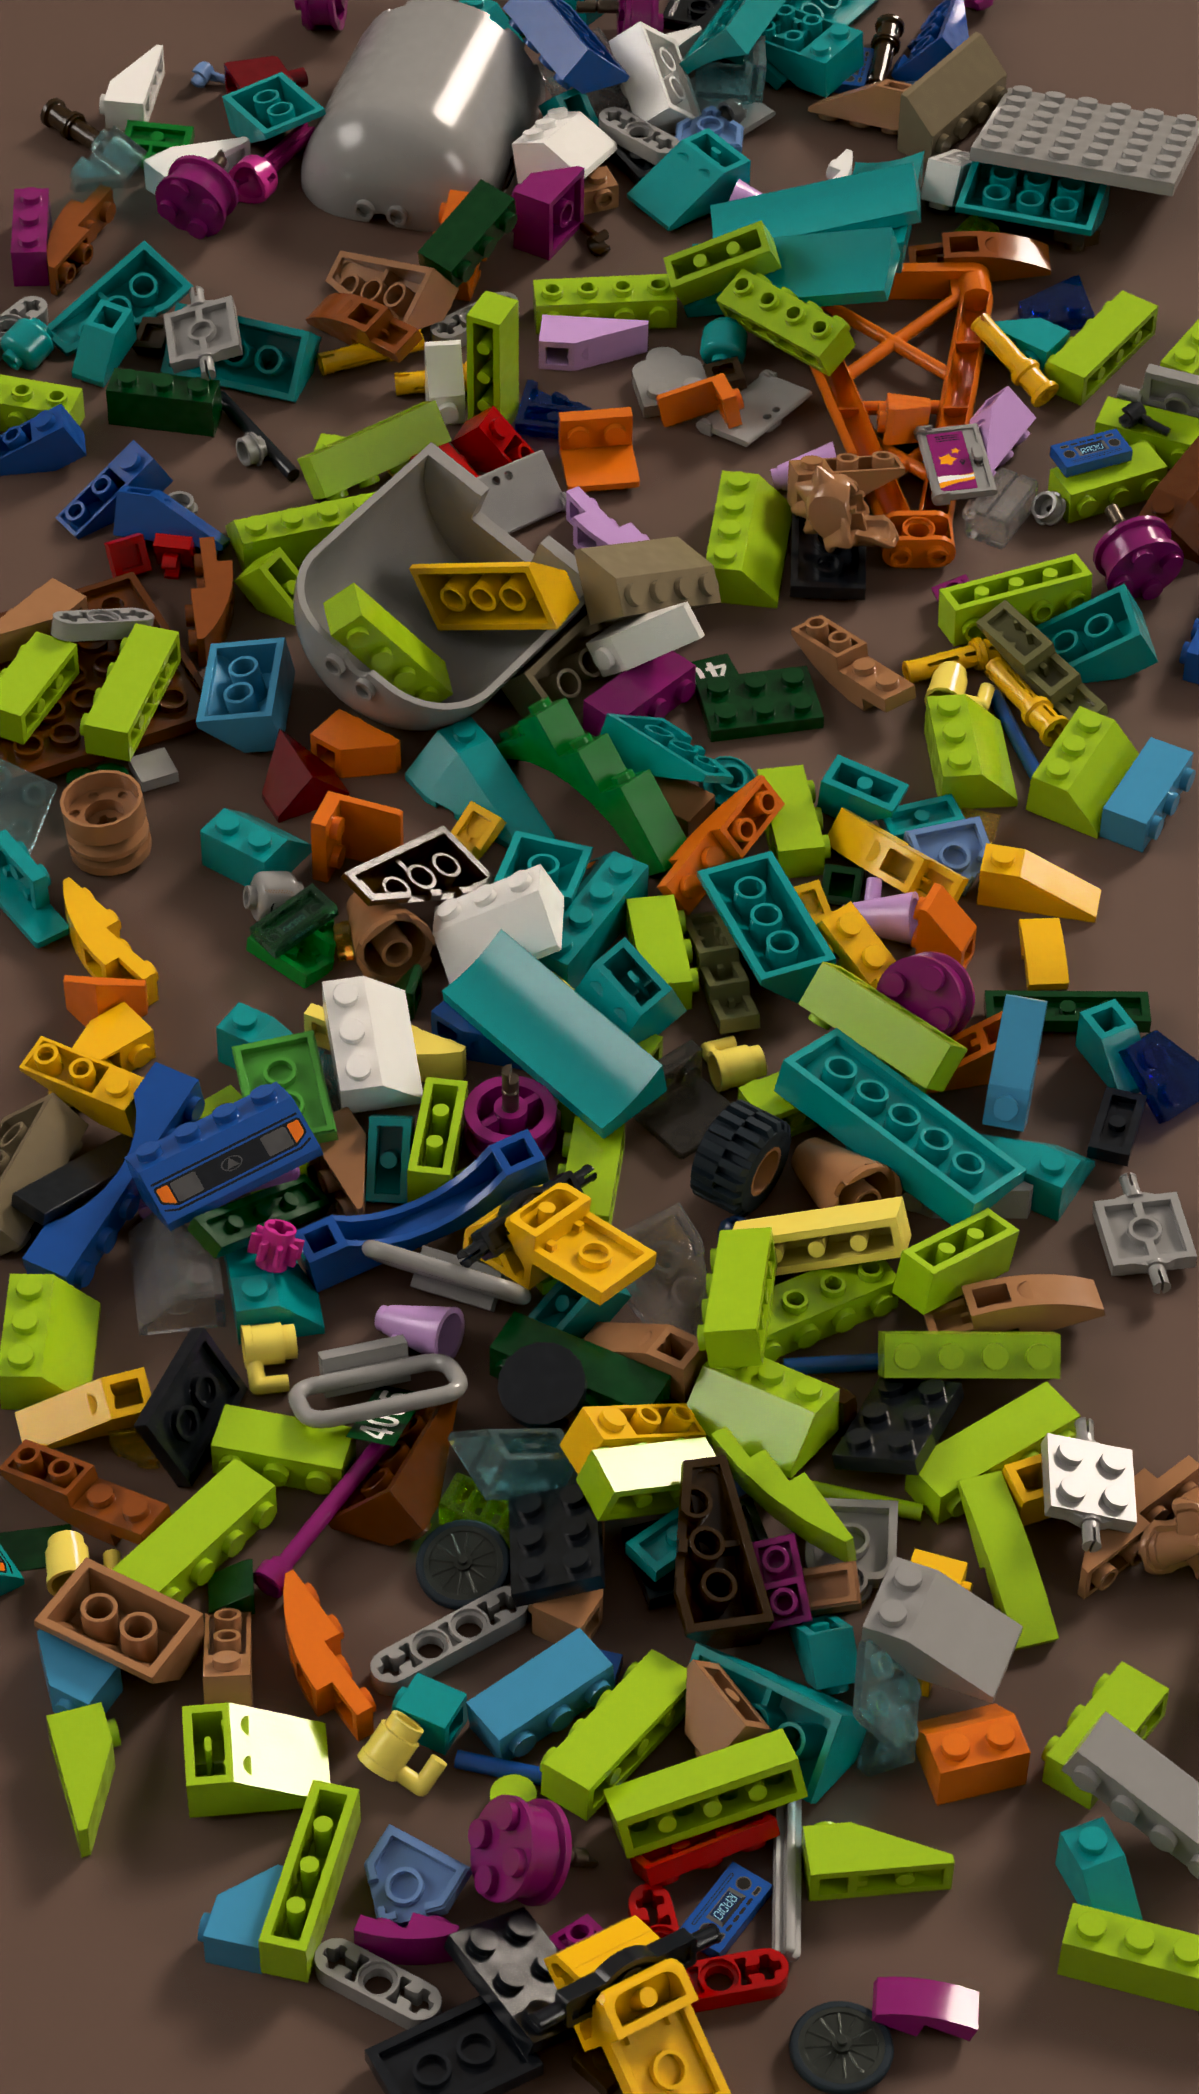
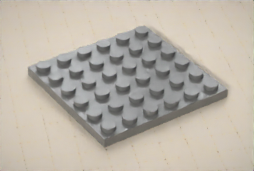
(1088, 140)

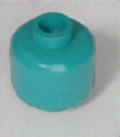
(723, 340)
(27, 344)

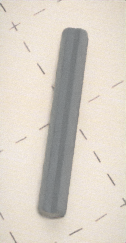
(787, 1881)

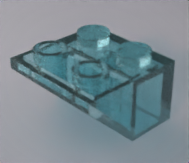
(111, 163)
(513, 1460)

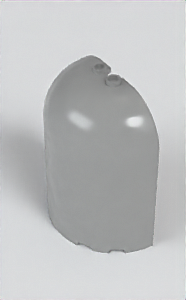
(420, 113)
(418, 517)

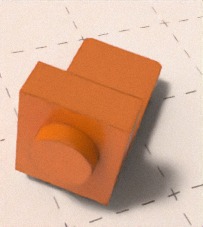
(699, 399)

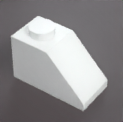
(445, 379)

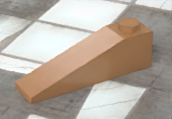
(410, 291)

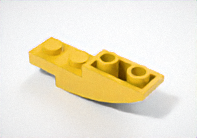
(891, 857)
(98, 941)
(856, 944)

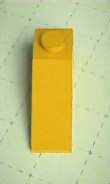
(1030, 884)

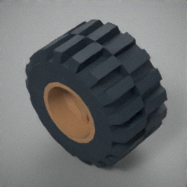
(740, 1158)

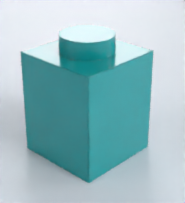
(435, 1708)

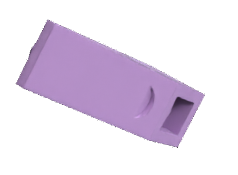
(584, 342)
(1002, 425)

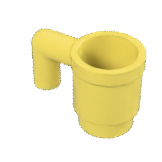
(952, 680)
(733, 1064)
(267, 1346)
(65, 1554)
(392, 1748)

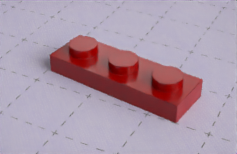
(704, 1850)

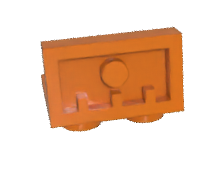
(598, 449)
(351, 830)

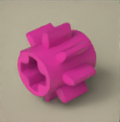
(275, 1245)

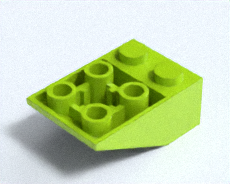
(250, 1759)

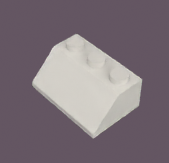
(657, 84)
(560, 142)
(521, 905)
(371, 1044)

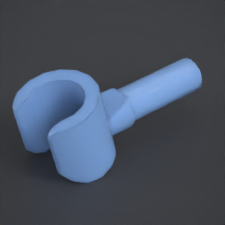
(204, 74)

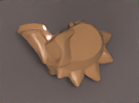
(840, 514)
(1175, 1541)

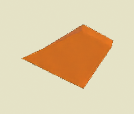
(92, 996)

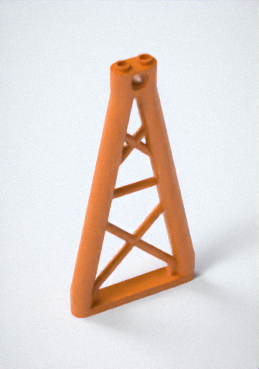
(924, 534)

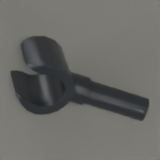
(1135, 414)

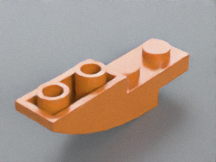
(720, 839)
(318, 1661)

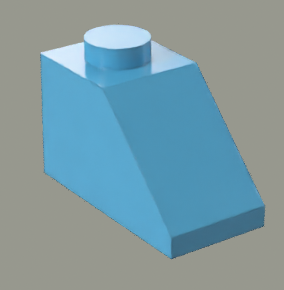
(76, 1676)
(237, 1922)

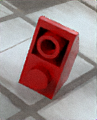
(490, 441)

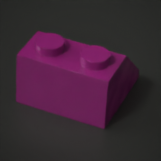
(548, 210)

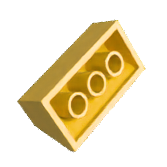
(495, 595)

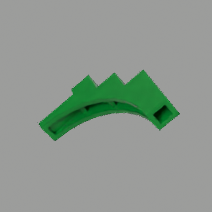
(593, 767)

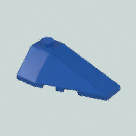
(940, 35)

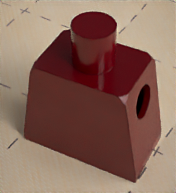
(249, 71)

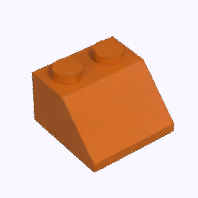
(972, 1753)

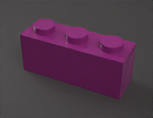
(30, 236)
(642, 691)

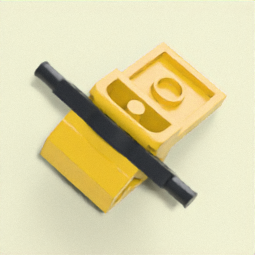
(555, 1234)
(635, 2002)

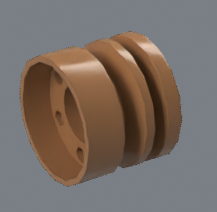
(106, 822)

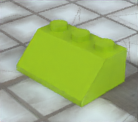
(968, 753)
(1081, 772)
(45, 1339)
(768, 1410)

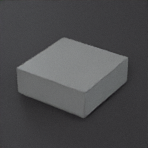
(153, 769)

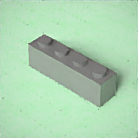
(1139, 1787)

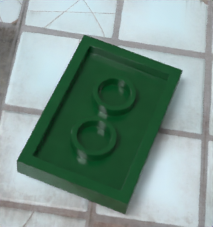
(759, 703)

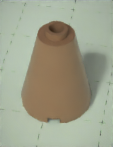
(388, 939)
(842, 1176)

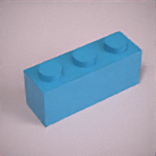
(1147, 794)
(540, 1696)

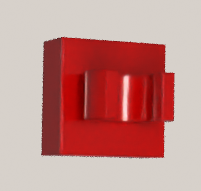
(174, 553)
(128, 555)

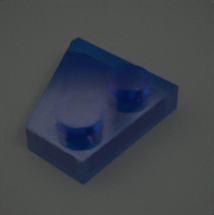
(1060, 304)
(540, 412)
(1163, 1074)

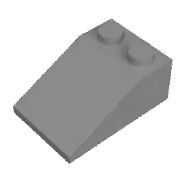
(941, 1630)

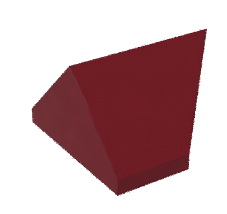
(297, 780)

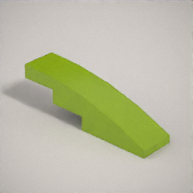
(791, 1502)
(1007, 1557)

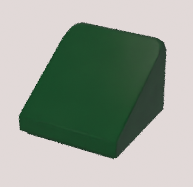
(842, 884)
(412, 984)
(233, 1588)

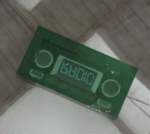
(294, 921)

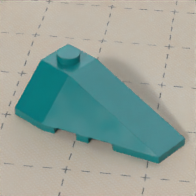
(138, 282)
(661, 748)
(466, 766)
(1050, 1168)
(272, 1297)
(816, 1724)

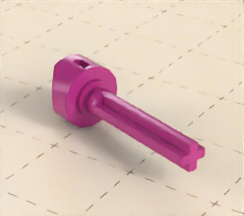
(259, 174)

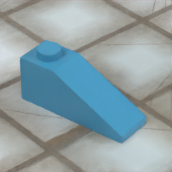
(1015, 1063)

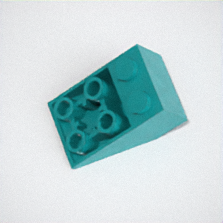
(813, 49)
(690, 179)
(630, 992)

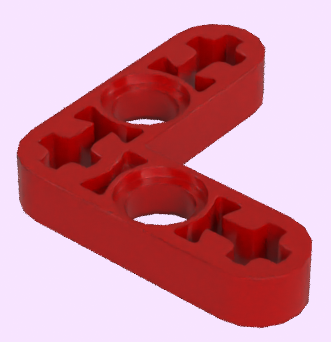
(731, 1964)

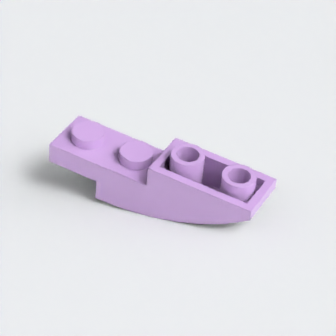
(593, 526)

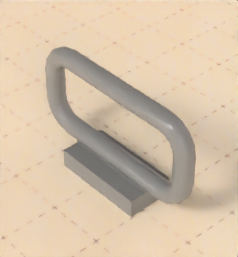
(445, 1276)
(369, 1367)

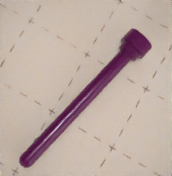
(271, 1572)

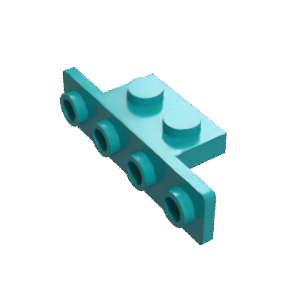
(26, 894)

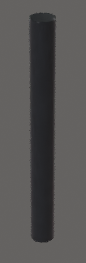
(278, 459)

